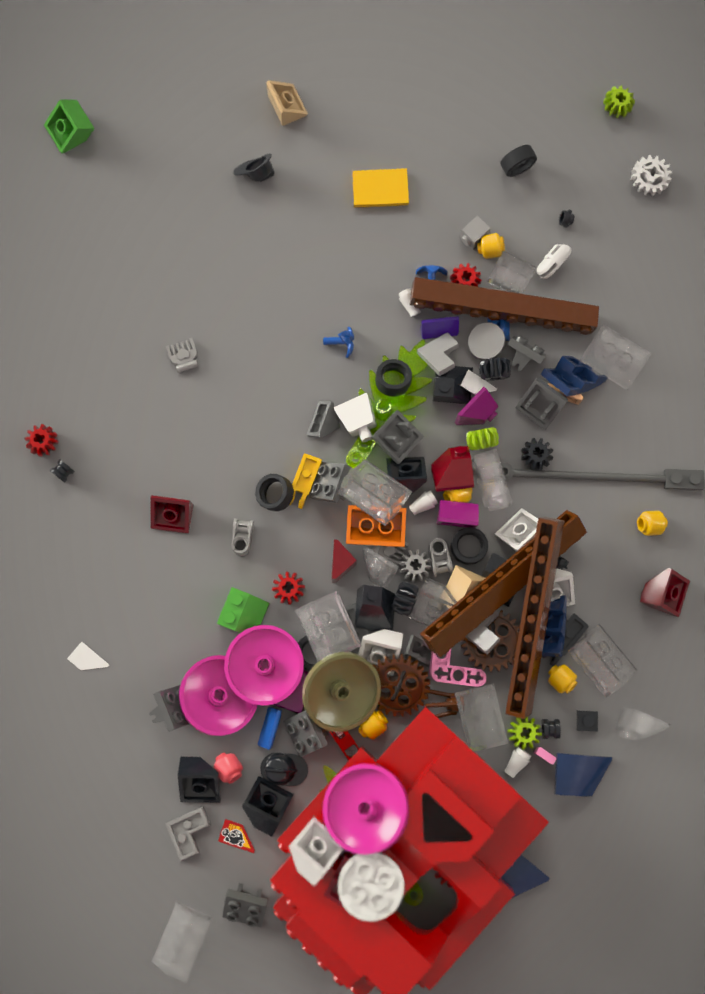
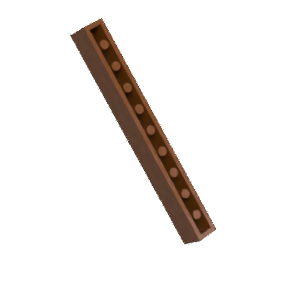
(504, 306)
(493, 592)
(534, 617)

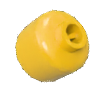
(491, 246)
(459, 495)
(652, 523)
(562, 679)
(374, 725)

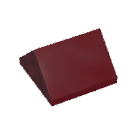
(170, 514)
(342, 561)

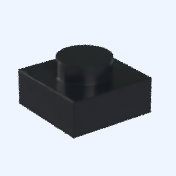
(587, 720)

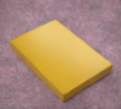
(380, 188)

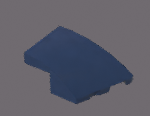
(573, 376)
(555, 628)
(579, 773)
(523, 876)

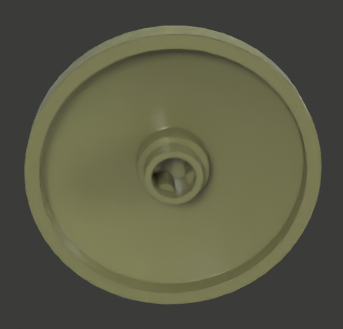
(341, 691)

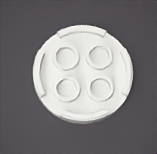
(371, 886)

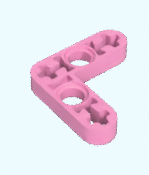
(444, 664)

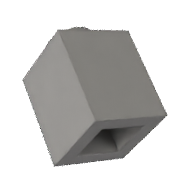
(473, 232)

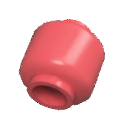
(228, 767)

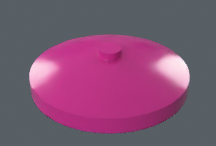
(264, 665)
(209, 700)
(365, 809)

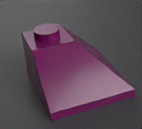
(478, 410)

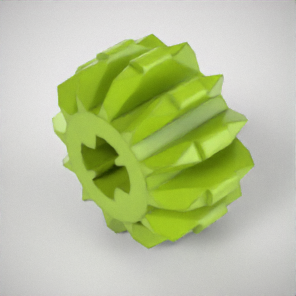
(619, 101)
(482, 438)
(530, 735)

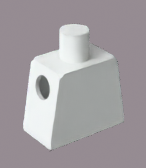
(358, 416)

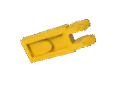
(305, 477)

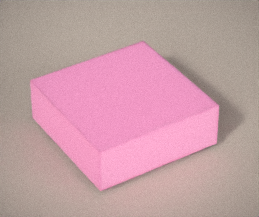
(545, 755)

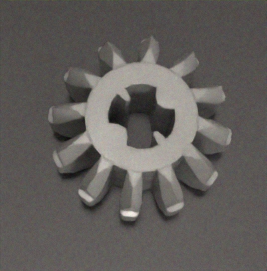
(420, 561)

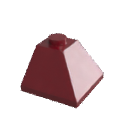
(453, 470)
(666, 592)

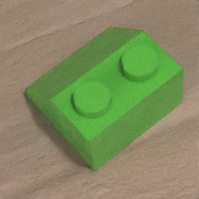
(68, 125)
(242, 611)

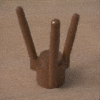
(450, 703)

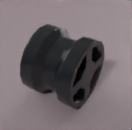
(62, 470)
(551, 728)

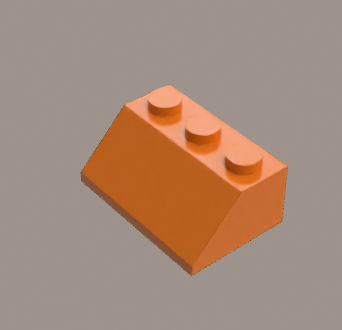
(366, 530)

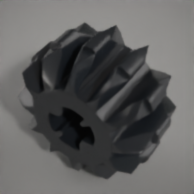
(495, 369)
(533, 459)
(405, 598)

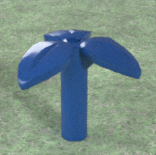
(432, 269)
(345, 337)

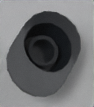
(257, 169)
(284, 769)

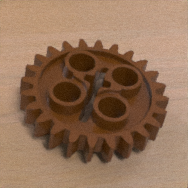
(508, 641)
(414, 691)

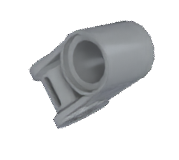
(242, 532)
(440, 559)

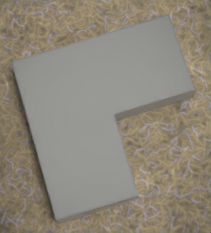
(436, 353)
(483, 637)
(181, 832)

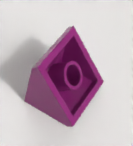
(458, 514)

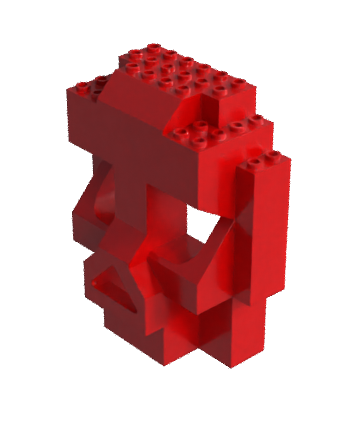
(393, 950)

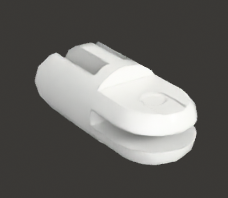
(553, 260)

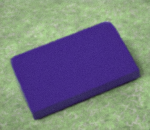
(437, 327)

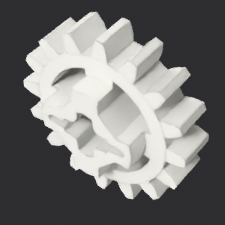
(643, 177)

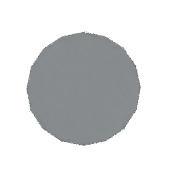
(486, 341)

